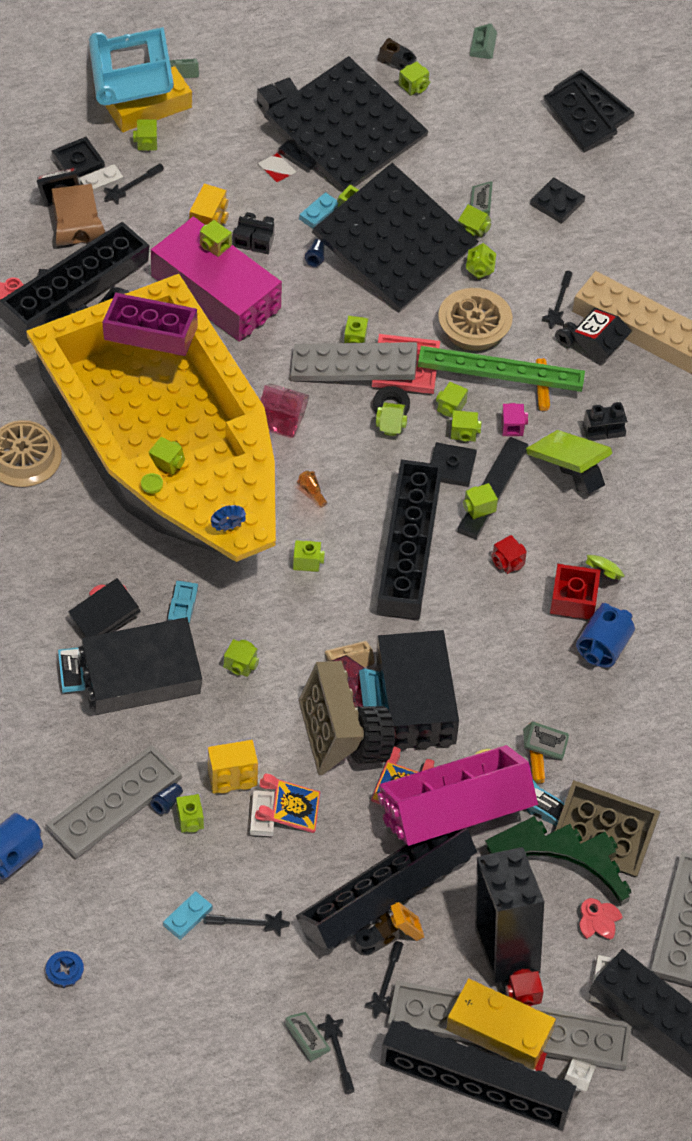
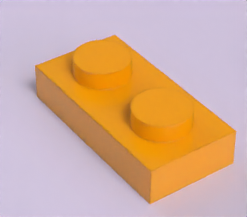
(407, 921)

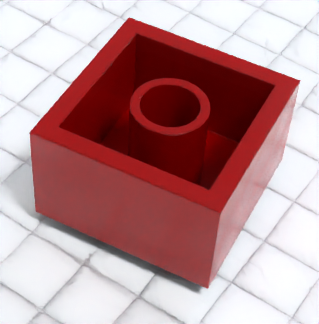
(575, 591)

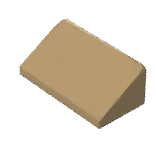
(359, 652)

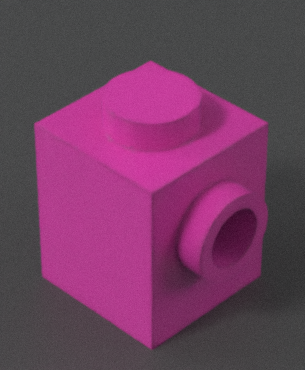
(513, 419)

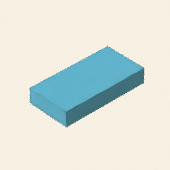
(371, 687)

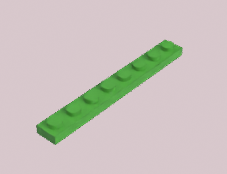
(501, 368)

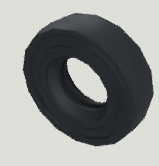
(391, 392)

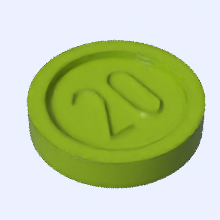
(152, 483)

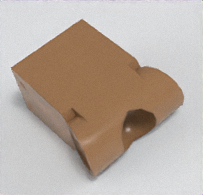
(76, 215)

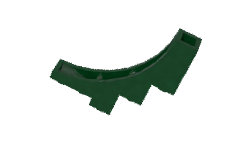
(565, 844)

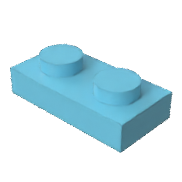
(318, 210)
(187, 915)

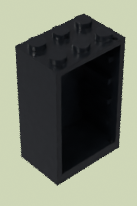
(140, 666)
(418, 688)
(508, 913)

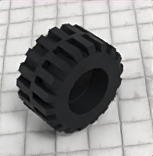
(378, 735)

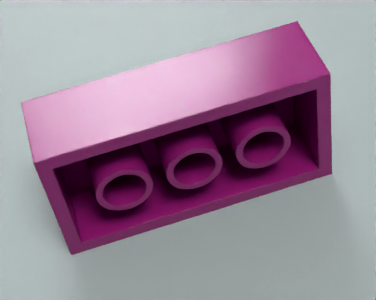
(150, 324)

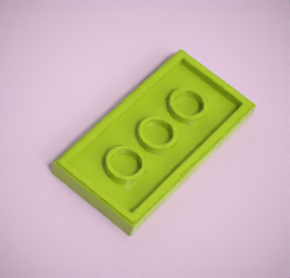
(569, 451)

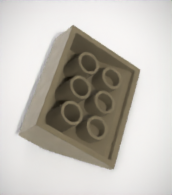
(330, 715)
(626, 821)

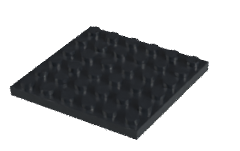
(346, 124)
(395, 237)

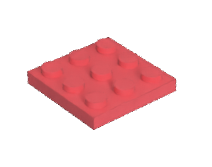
(425, 377)

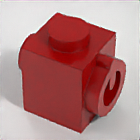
(509, 554)
(525, 987)

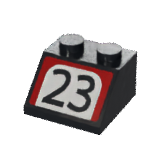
(59, 179)
(600, 334)

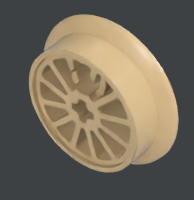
(474, 319)
(23, 452)

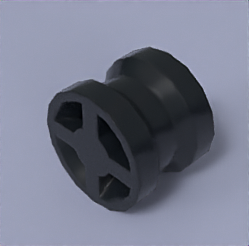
(563, 335)

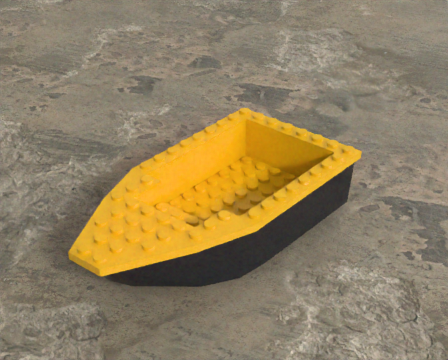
(131, 396)

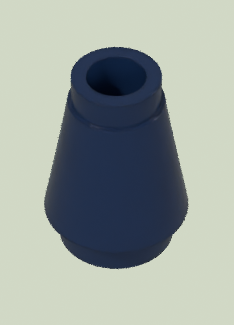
(315, 254)
(165, 799)

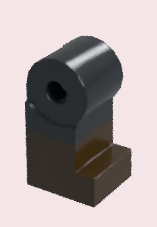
(395, 54)
(377, 937)

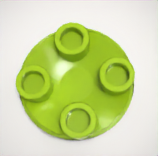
(610, 567)

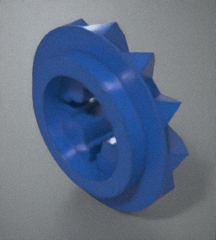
(236, 516)
(68, 959)

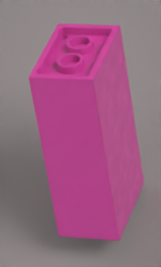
(228, 288)
(457, 795)

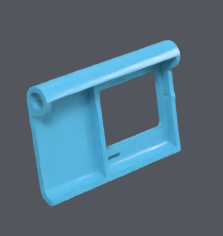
(131, 81)

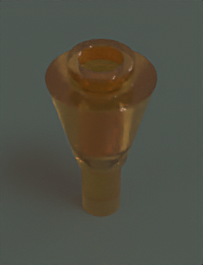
(309, 482)

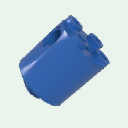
(606, 636)
(18, 843)

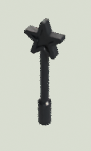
(116, 193)
(555, 316)
(271, 923)
(379, 1001)
(332, 1030)

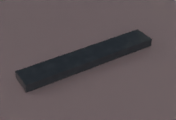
(498, 479)

